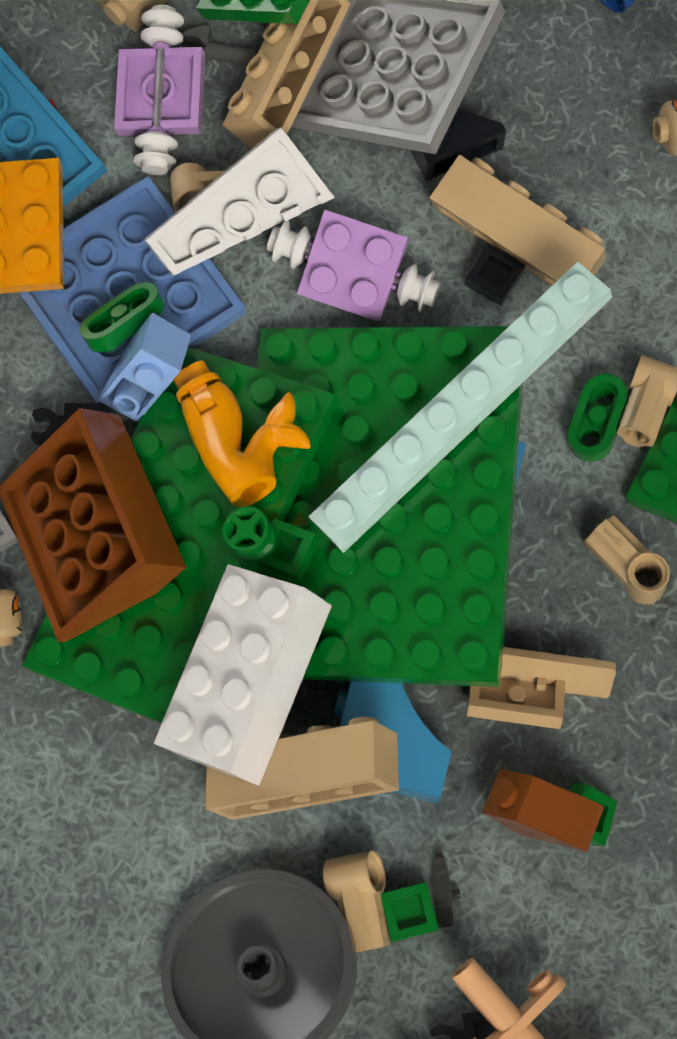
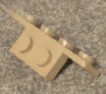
(536, 686)

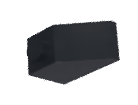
(466, 136)

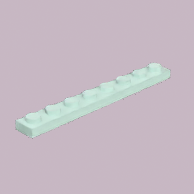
(460, 406)

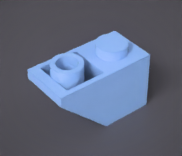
(146, 367)

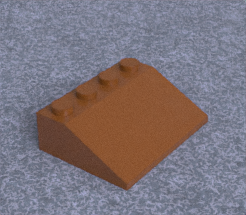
(89, 524)

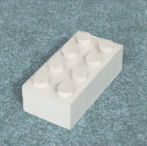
(243, 674)

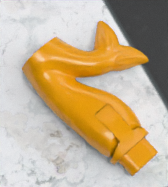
(216, 430)

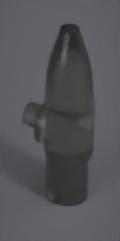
(442, 892)

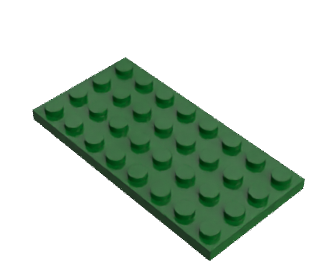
(144, 650)

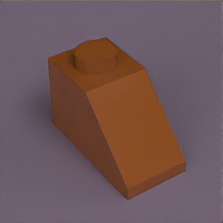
(542, 810)

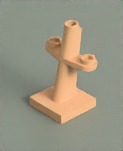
(498, 1008)

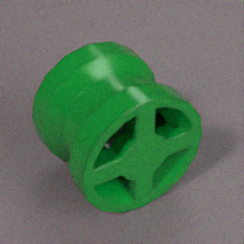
(242, 526)

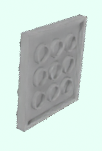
(399, 70)

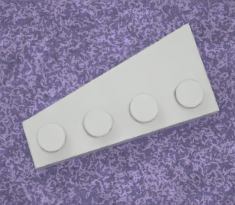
(248, 198)

